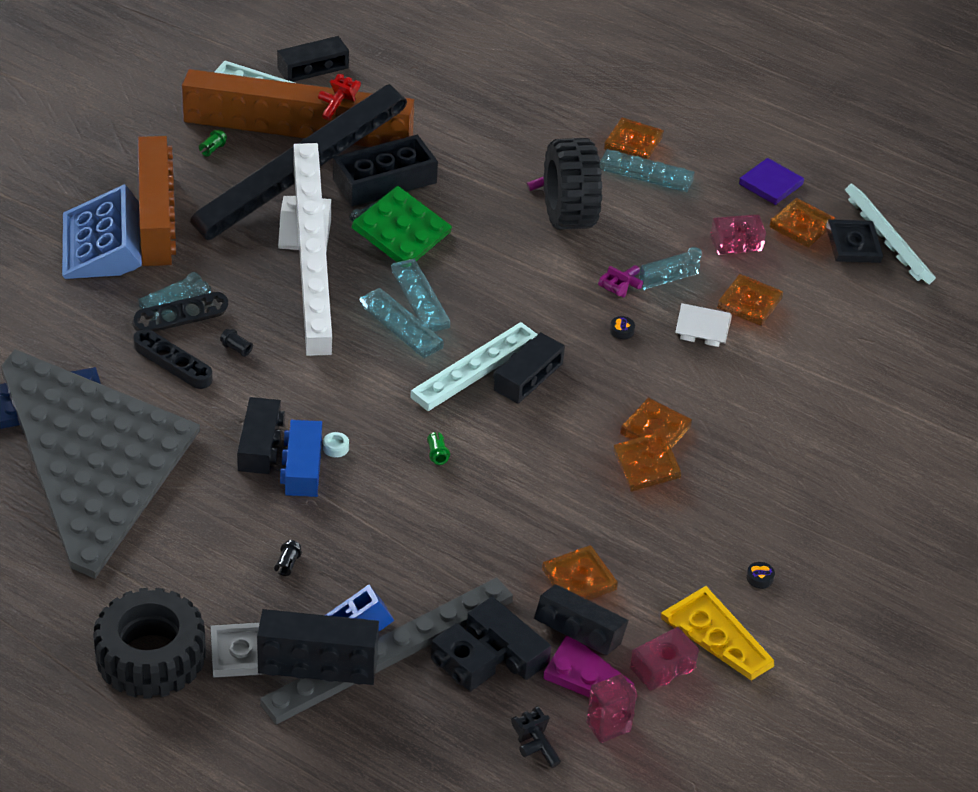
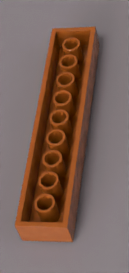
(275, 107)

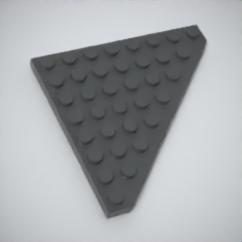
(93, 454)

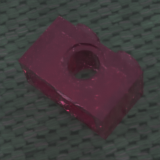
(738, 234)
(664, 658)
(611, 708)

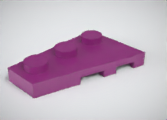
(578, 667)

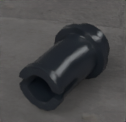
(231, 339)
(289, 553)

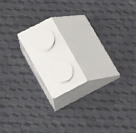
(289, 226)
(703, 324)

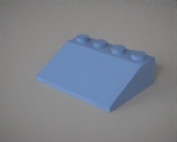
(102, 236)

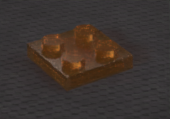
(634, 138)
(801, 222)
(750, 299)
(654, 418)
(647, 461)
(581, 573)

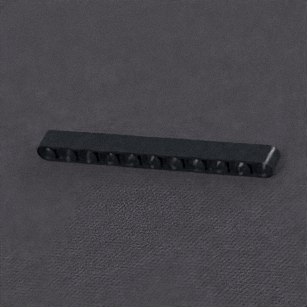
(279, 173)

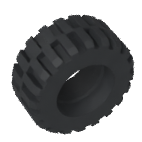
(572, 183)
(149, 670)

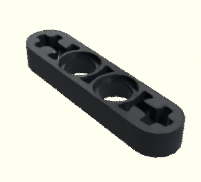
(179, 310)
(177, 355)

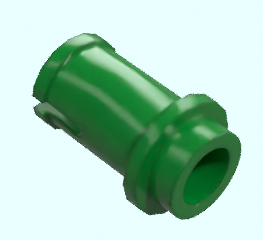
(216, 139)
(439, 452)

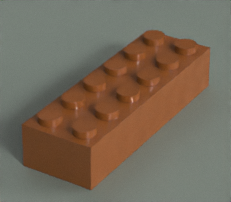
(156, 201)

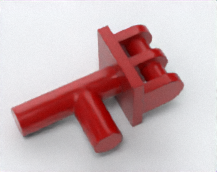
(343, 89)

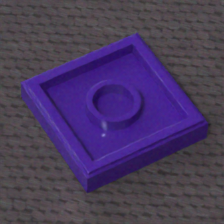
(771, 181)

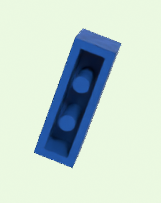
(302, 458)

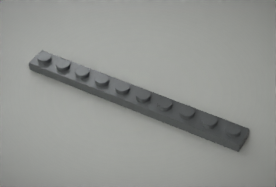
(391, 648)

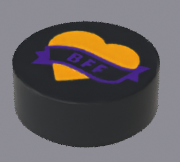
(622, 327)
(760, 575)

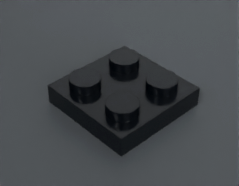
(854, 241)

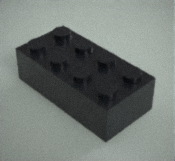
(380, 168)
(317, 647)

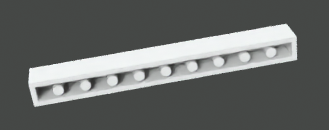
(312, 250)

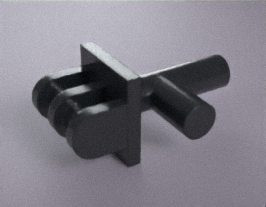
(528, 728)

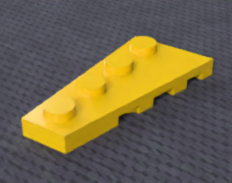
(719, 632)

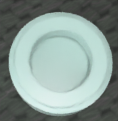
(335, 444)

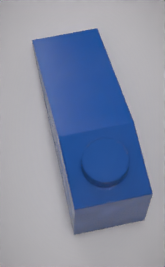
(364, 605)

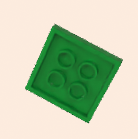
(401, 226)

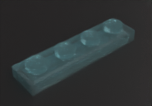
(647, 170)
(420, 295)
(401, 322)

